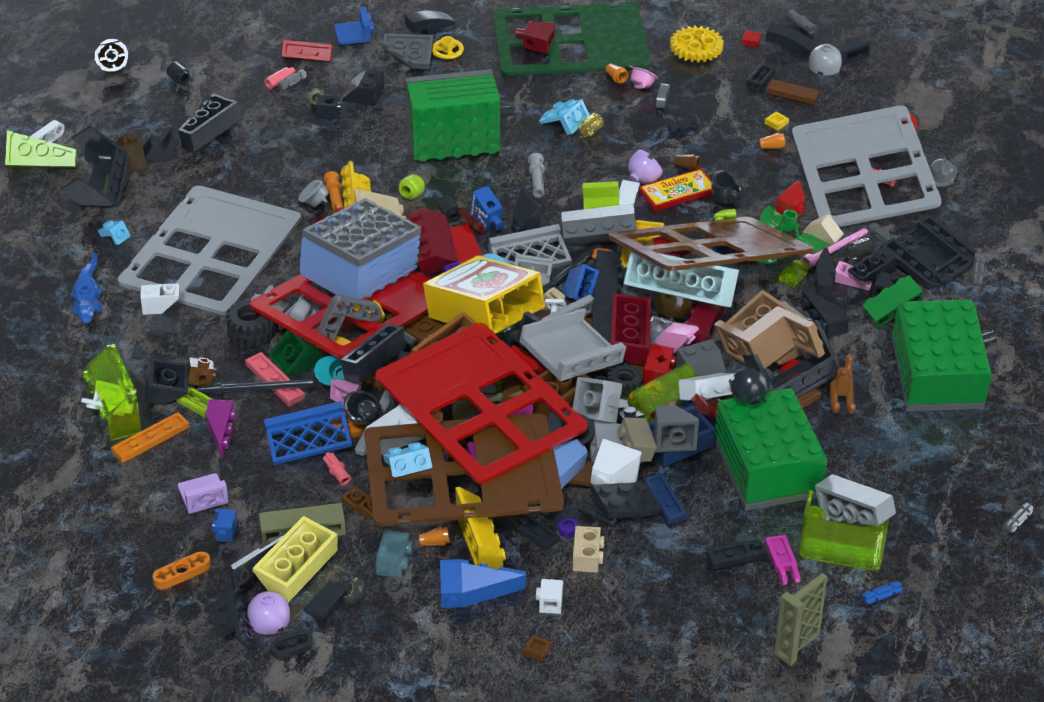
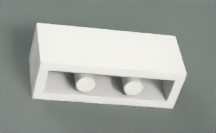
(706, 386)

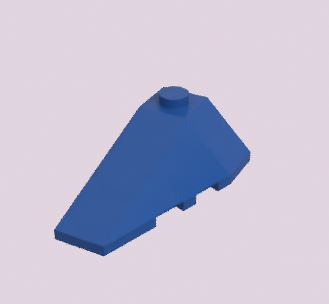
(470, 584)

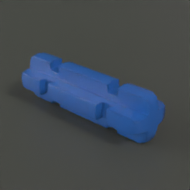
(882, 592)

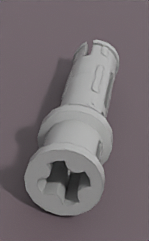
(537, 169)

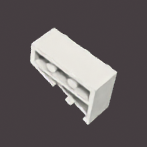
(397, 416)

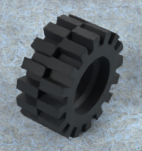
(626, 372)

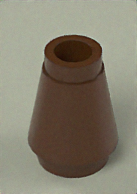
(689, 162)

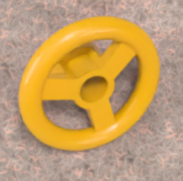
(447, 44)

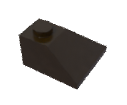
(133, 145)

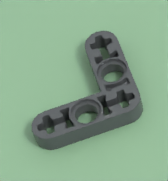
(341, 311)

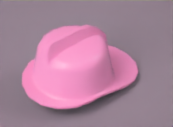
(642, 78)

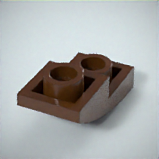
(358, 502)

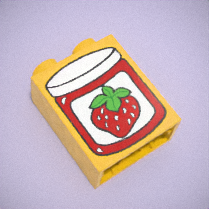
(486, 292)

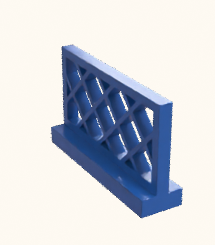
(305, 421)

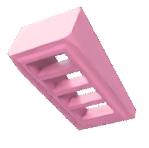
(847, 278)

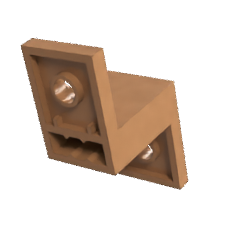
(771, 337)

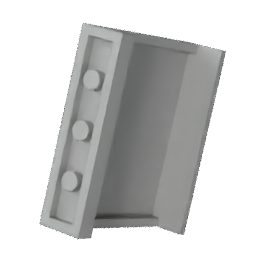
(570, 345)

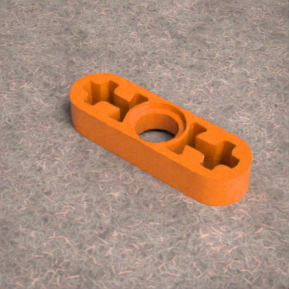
(166, 571)

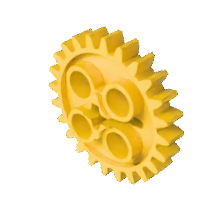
(696, 43)

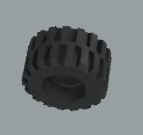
(248, 326)

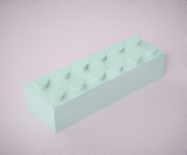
(704, 284)

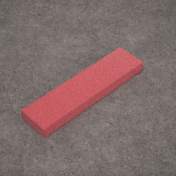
(268, 373)

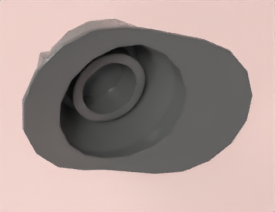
(943, 172)

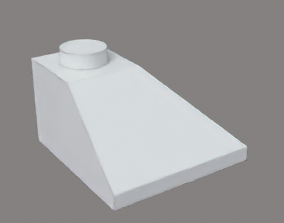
(615, 464)

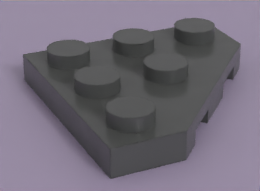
(410, 48)

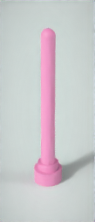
(812, 259)

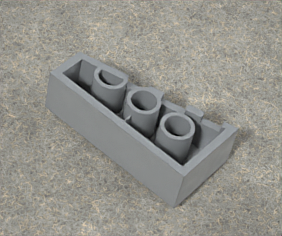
(853, 501)

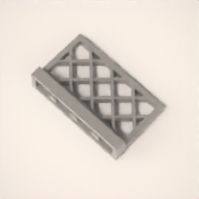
(528, 239)

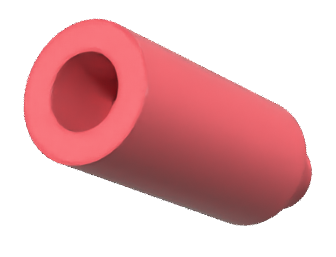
(272, 81)

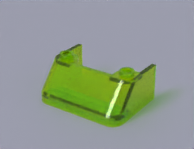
(116, 392)
(841, 542)

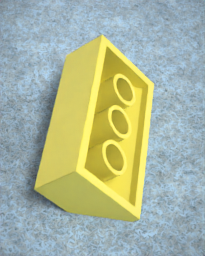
(296, 558)

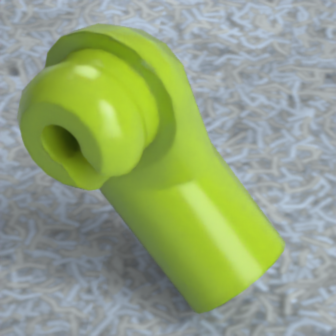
(725, 214)

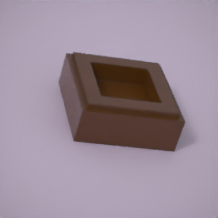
(537, 648)

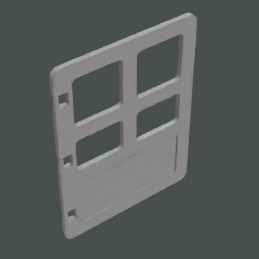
(857, 140)
(223, 221)

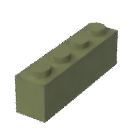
(278, 523)

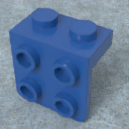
(357, 31)

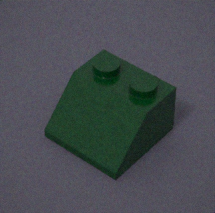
(294, 354)

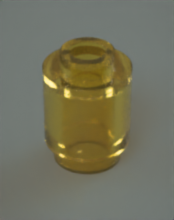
(591, 124)

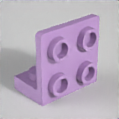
(203, 493)

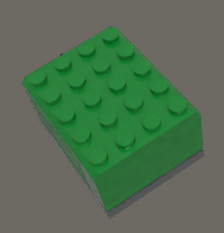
(454, 115)
(940, 355)
(769, 450)

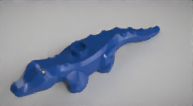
(86, 292)

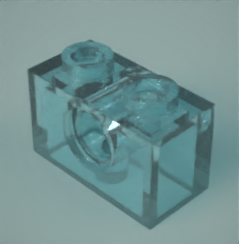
(393, 553)

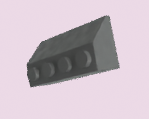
(595, 224)

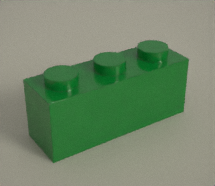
(884, 306)

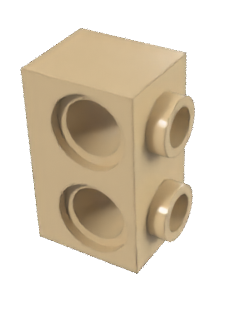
(586, 549)

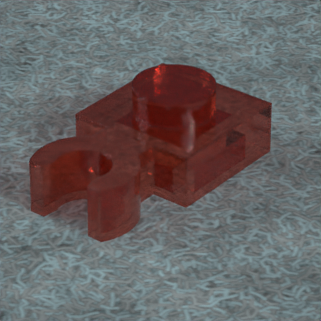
(469, 219)

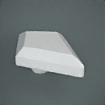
(554, 305)

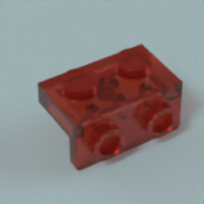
(705, 405)

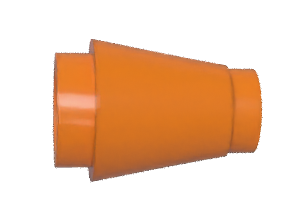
(617, 73)
(773, 141)
(435, 537)

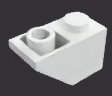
(158, 298)

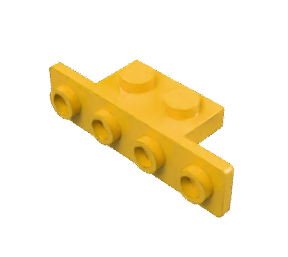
(352, 181)

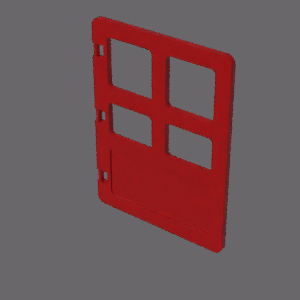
(402, 298)
(458, 370)

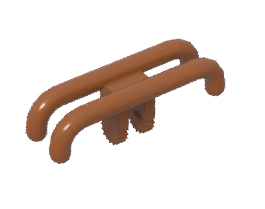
(843, 386)

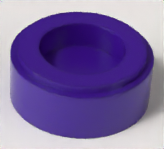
(566, 527)

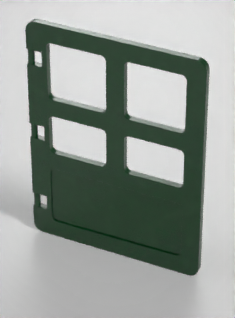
(607, 33)

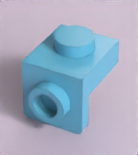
(116, 230)

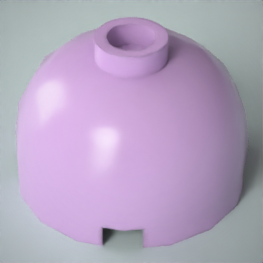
(643, 169)
(268, 612)

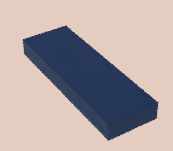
(671, 506)

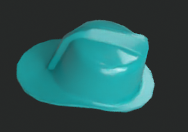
(328, 369)

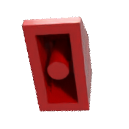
(791, 199)

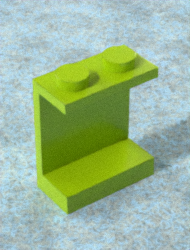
(600, 194)

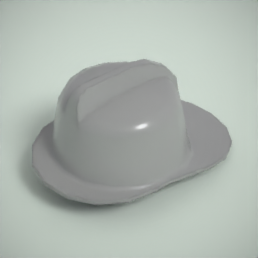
(314, 194)
(300, 310)

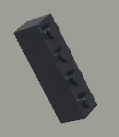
(373, 353)

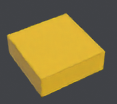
(777, 121)

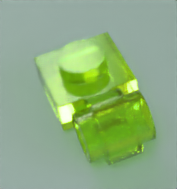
(794, 274)

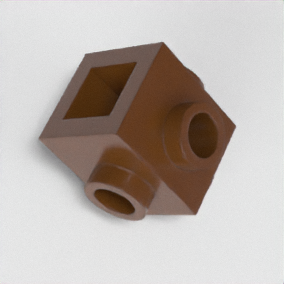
(201, 371)

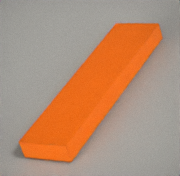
(150, 437)

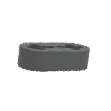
(663, 95)

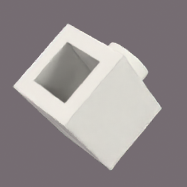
(550, 596)

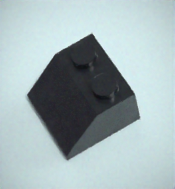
(365, 87)
(165, 381)

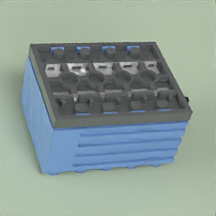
(359, 249)

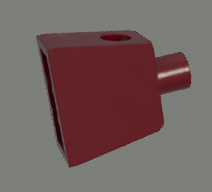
(537, 36)

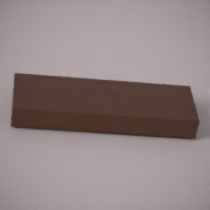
(793, 92)

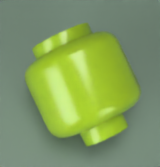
(411, 187)

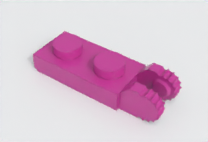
(782, 558)

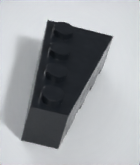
(209, 122)

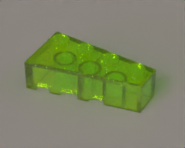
(660, 391)

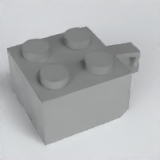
(598, 399)

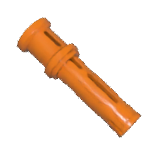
(334, 188)

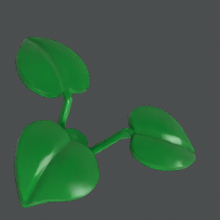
(787, 223)

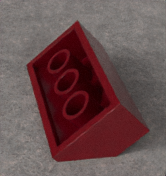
(436, 242)
(631, 326)

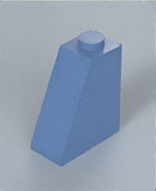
(570, 460)

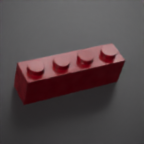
(704, 317)

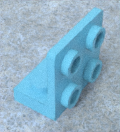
(569, 114)

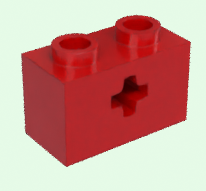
(658, 362)

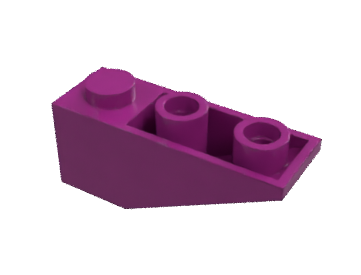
(219, 422)

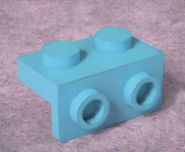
(408, 460)

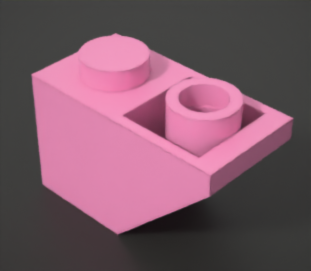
(677, 336)

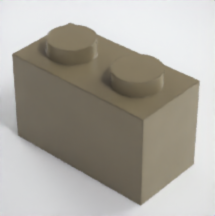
(637, 435)

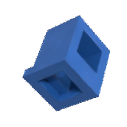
(225, 525)

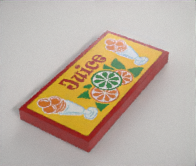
(676, 189)

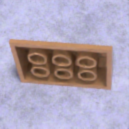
(755, 310)

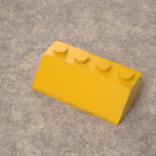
(479, 534)

